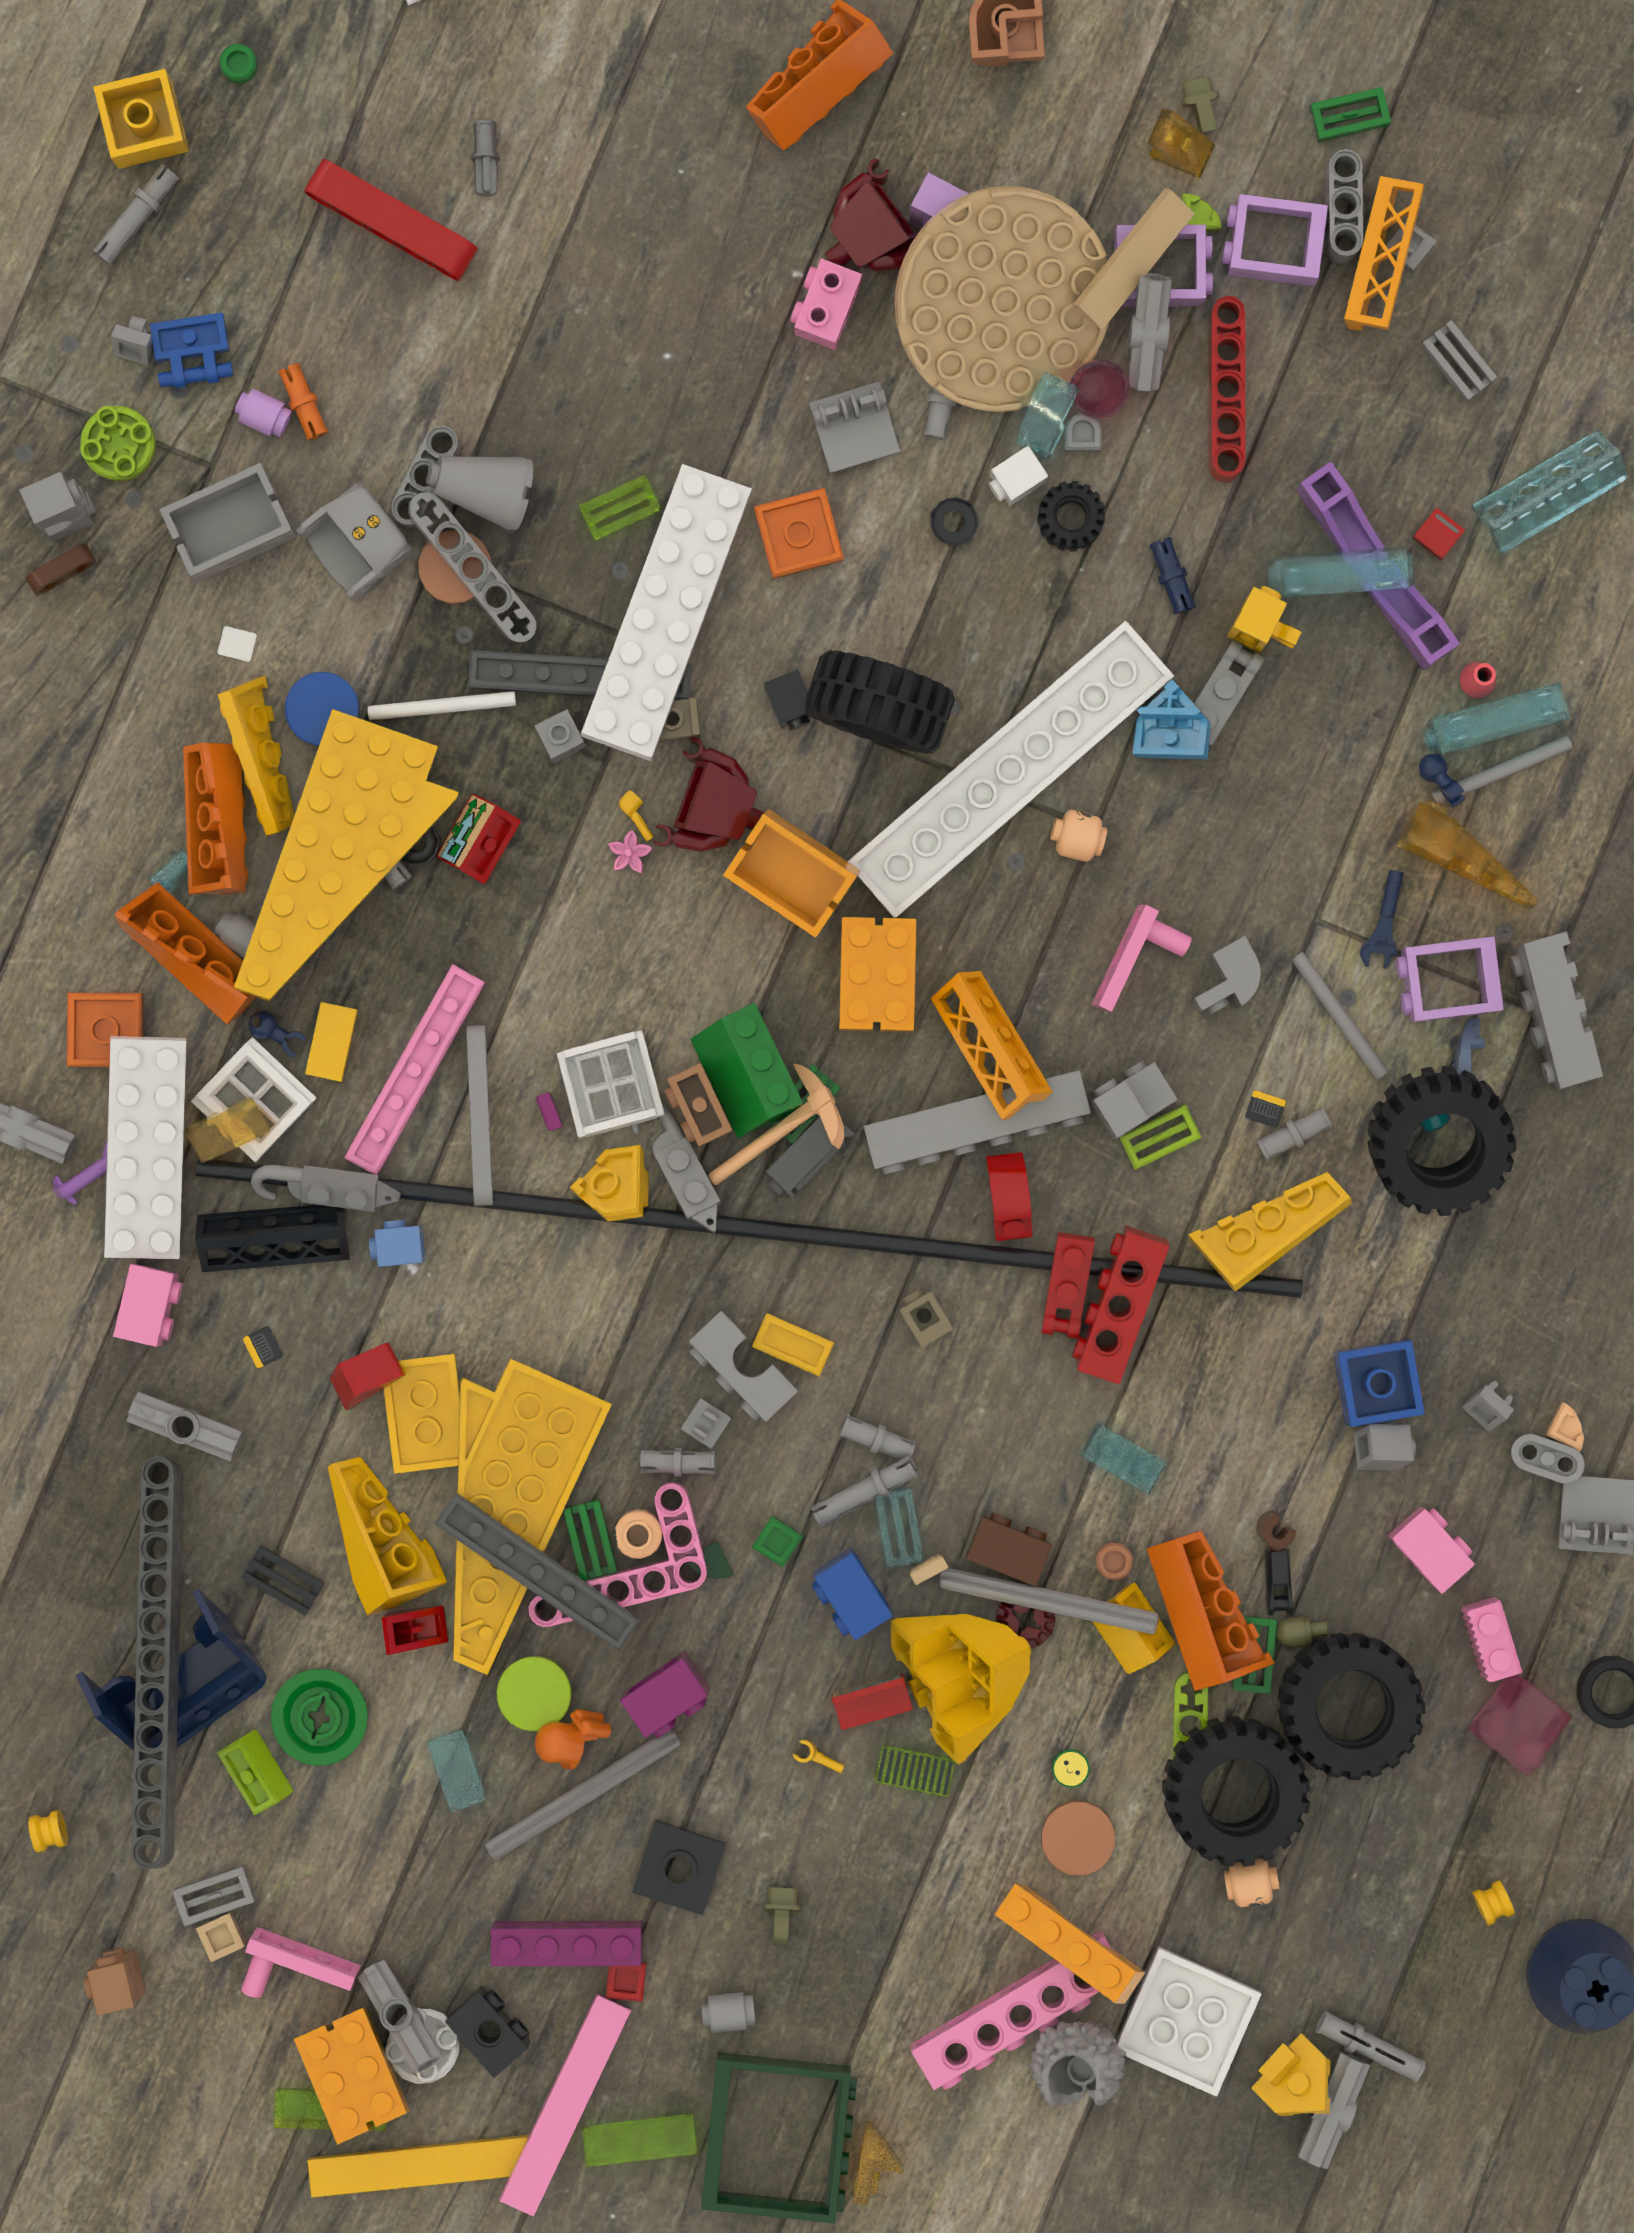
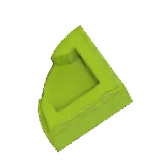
(1203, 212)

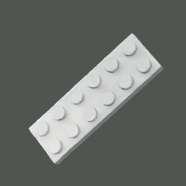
(145, 1147)

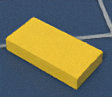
(331, 1042)
(793, 1344)

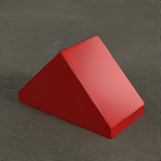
(365, 1375)
(414, 1629)

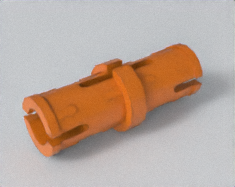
(303, 402)

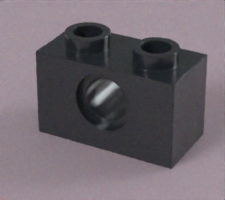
(491, 2052)

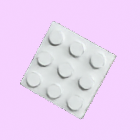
(1187, 2021)

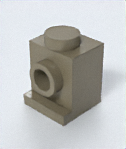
(688, 724)
(935, 1327)

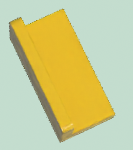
(1133, 1647)

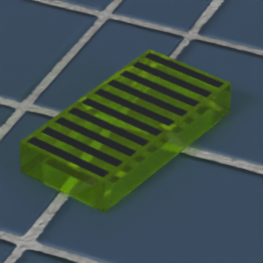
(914, 1770)

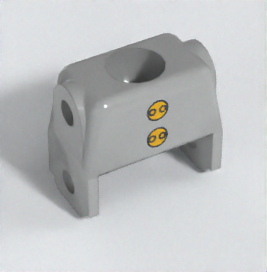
(356, 541)

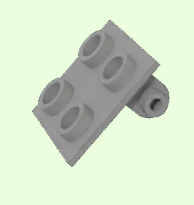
(854, 427)
(1597, 1515)

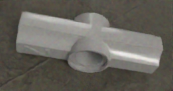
(1149, 331)
(27, 1131)
(163, 1417)
(410, 2036)
(1326, 2129)

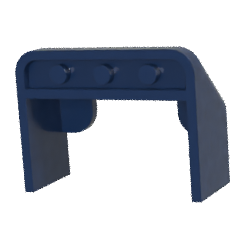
(211, 1681)

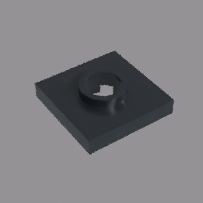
(672, 1841)

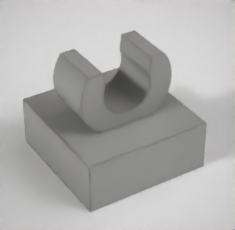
(1419, 247)
(133, 341)
(1488, 1407)
(706, 1423)

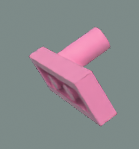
(1141, 928)
(273, 1948)

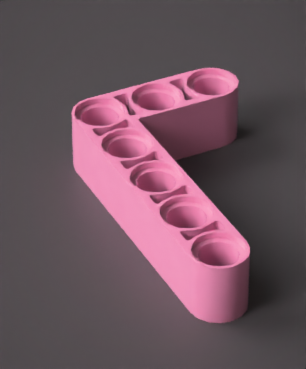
(668, 1567)

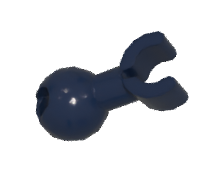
(1434, 769)
(270, 1029)

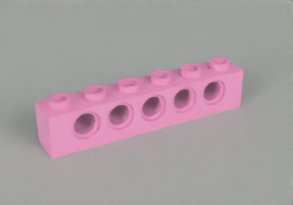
(996, 2010)

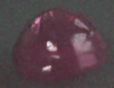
(1102, 389)

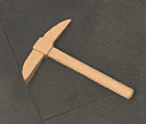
(819, 1102)

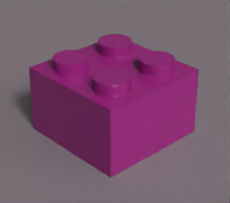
(665, 1695)

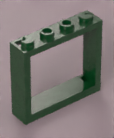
(839, 2160)

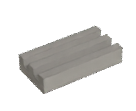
(1469, 351)
(244, 1884)

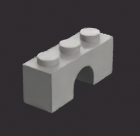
(59, 506)
(763, 1392)

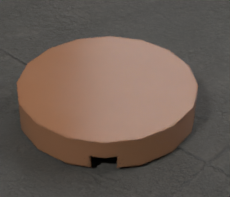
(440, 579)
(1078, 1837)

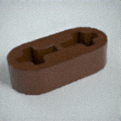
(60, 569)

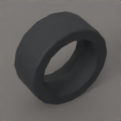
(1584, 1691)

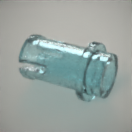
(172, 870)

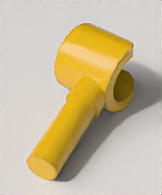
(629, 805)
(818, 1757)

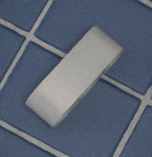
(1344, 189)
(421, 462)

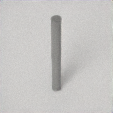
(1509, 767)
(1339, 1015)

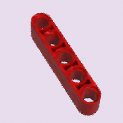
(390, 219)
(1227, 371)

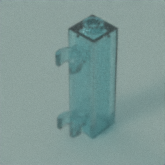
(1342, 572)
(1496, 720)

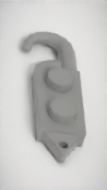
(684, 1172)
(327, 1186)

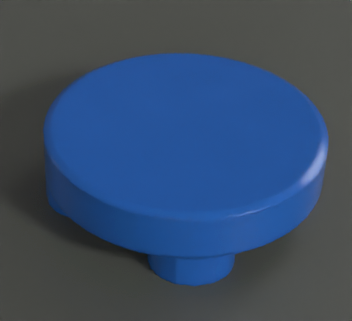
(312, 701)

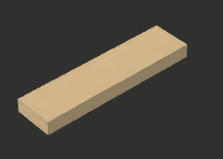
(1133, 258)

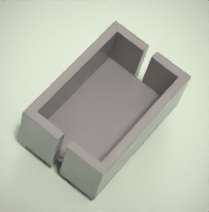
(228, 523)

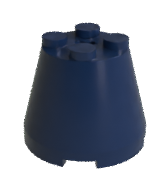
(1577, 1959)

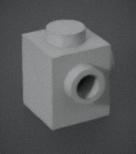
(1384, 1446)

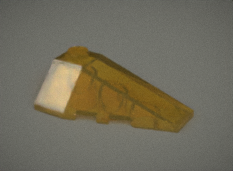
(1447, 844)

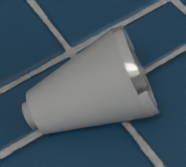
(485, 486)

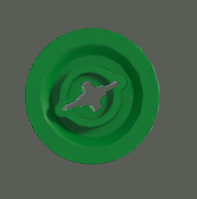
(296, 1729)

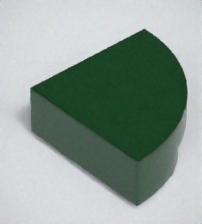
(716, 1562)

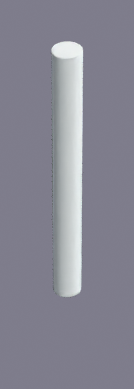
(442, 705)

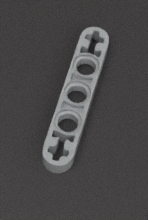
(454, 559)
(479, 1115)

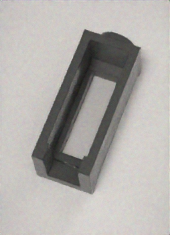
(803, 1159)

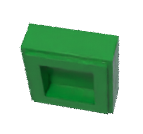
(777, 1541)

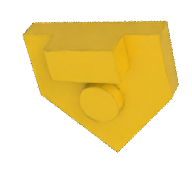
(616, 1184)
(1295, 2079)

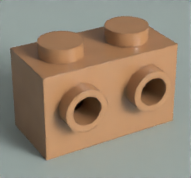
(699, 1104)
(115, 1981)

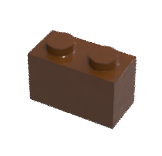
(1009, 1549)

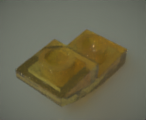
(226, 1130)

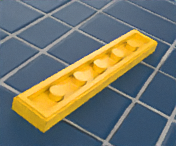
(414, 2166)

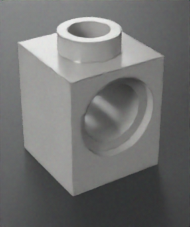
(560, 736)

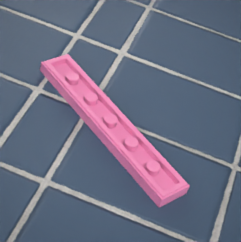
(414, 1070)
(565, 2104)

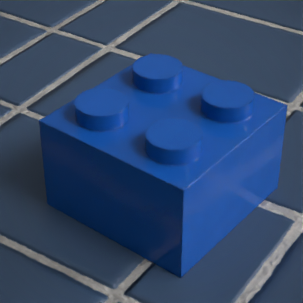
(1378, 1383)
(852, 1594)

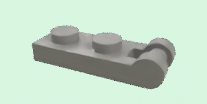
(1226, 688)

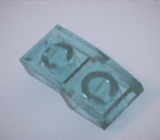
(1045, 415)
(1123, 1458)

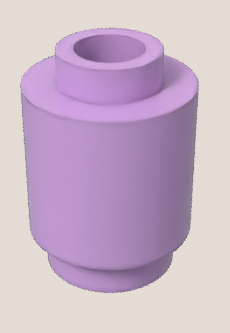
(263, 413)

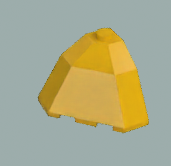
(963, 1673)

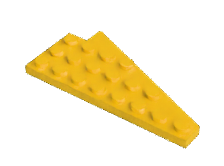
(350, 829)
(518, 1465)

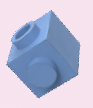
(397, 1244)

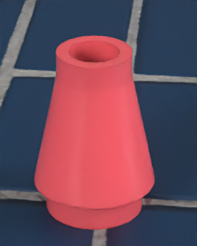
(1472, 685)

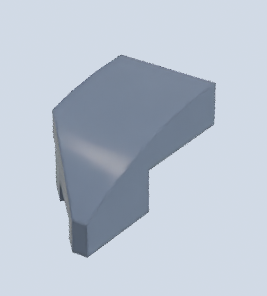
(1468, 1040)

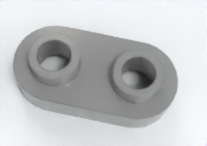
(1547, 1458)

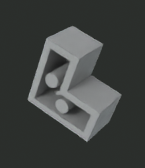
(1132, 1100)

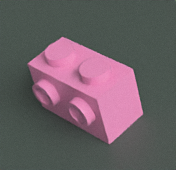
(826, 304)

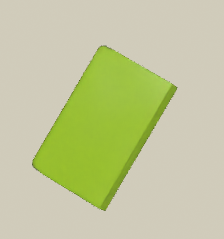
(255, 1772)

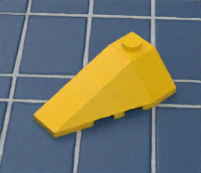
(382, 1550)

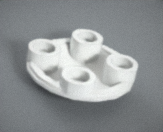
(444, 2039)

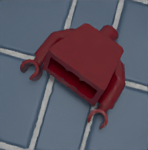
(869, 225)
(714, 804)

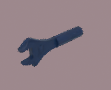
(1382, 939)

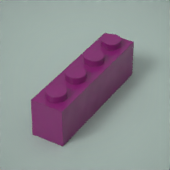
(566, 1943)

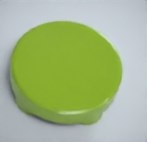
(118, 443)
(534, 1692)

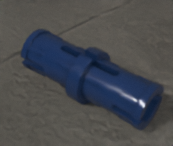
(1172, 576)

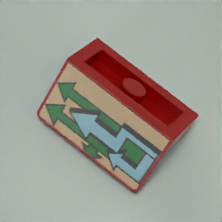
(478, 838)
(871, 1701)

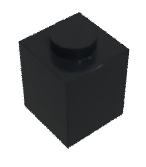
(788, 699)

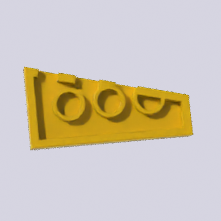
(258, 753)
(1256, 1239)

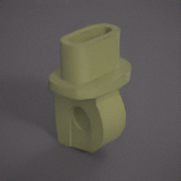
(1199, 95)
(782, 1904)

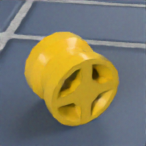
(48, 1831)
(1493, 1903)

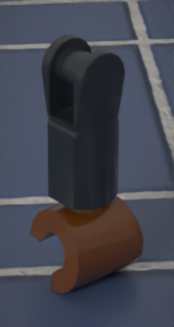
(1276, 1562)

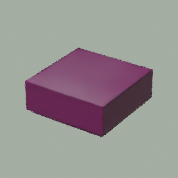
(549, 1111)

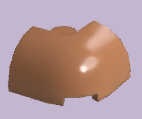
(1006, 32)

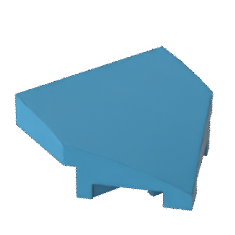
(1171, 727)

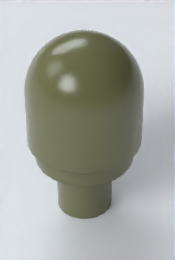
(1299, 1631)

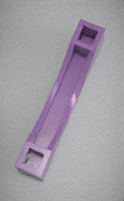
(1349, 530)

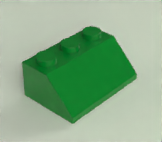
(746, 1071)

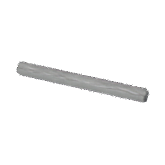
(1049, 1600)
(582, 1794)

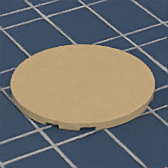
(994, 294)

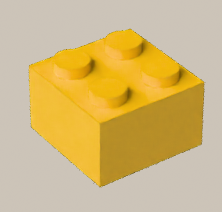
(141, 119)

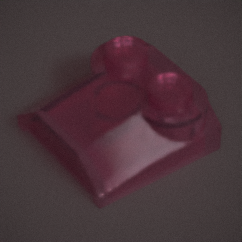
(1520, 1723)

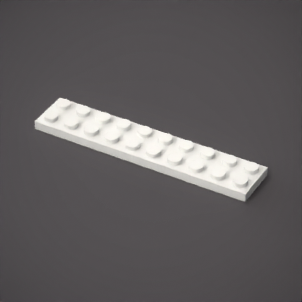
(1010, 769)

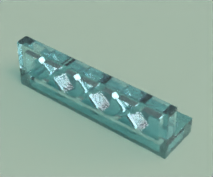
(1556, 494)

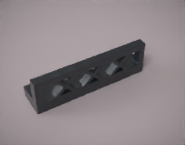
(271, 1230)

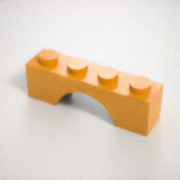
(1068, 1944)

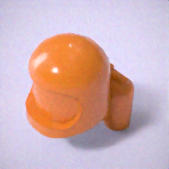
(565, 1741)

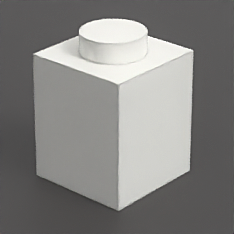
(1017, 477)

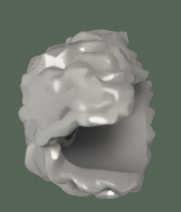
(1077, 2061)

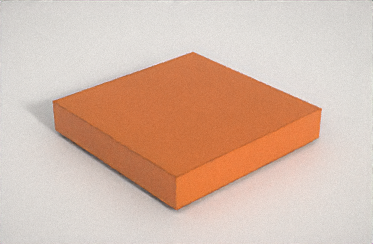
(798, 533)
(96, 1018)

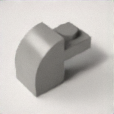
(1240, 974)

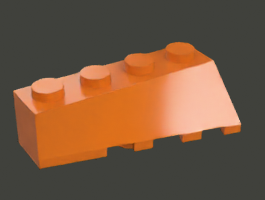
(819, 75)
(214, 820)
(186, 950)
(1205, 1613)

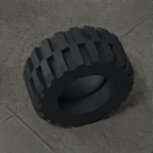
(879, 701)
(1450, 1185)
(1387, 1741)
(1265, 1829)

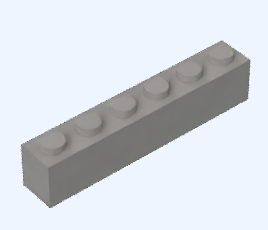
(970, 1122)

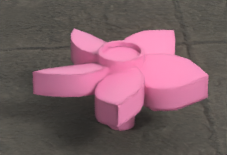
(629, 852)

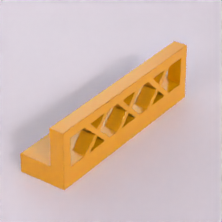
(1372, 254)
(1001, 1040)

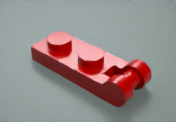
(1068, 1283)

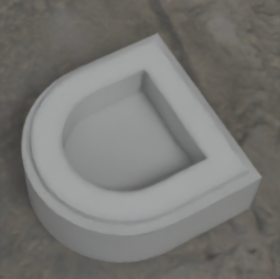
(1082, 434)

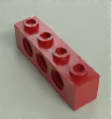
(1111, 1360)

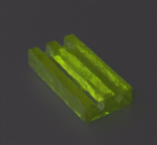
(613, 494)

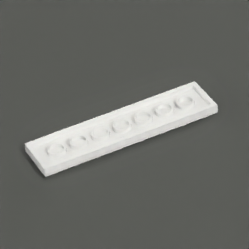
(666, 612)

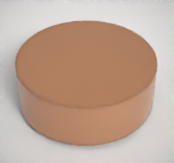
(1113, 1561)

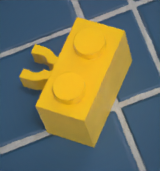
(1260, 621)

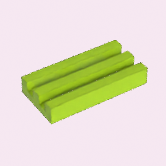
(1132, 1150)

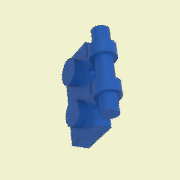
(188, 339)

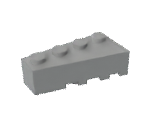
(1556, 1011)

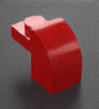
(1009, 1196)

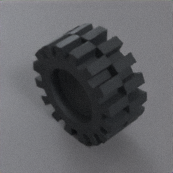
(1076, 494)

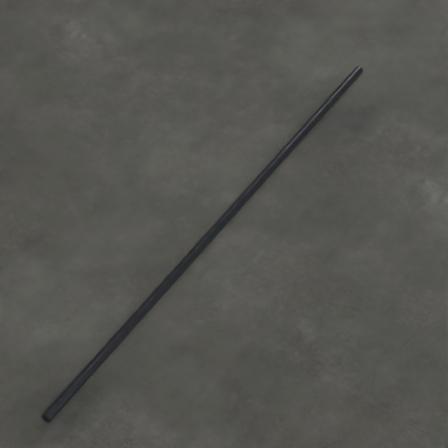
(785, 1232)

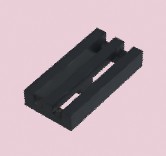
(255, 1564)

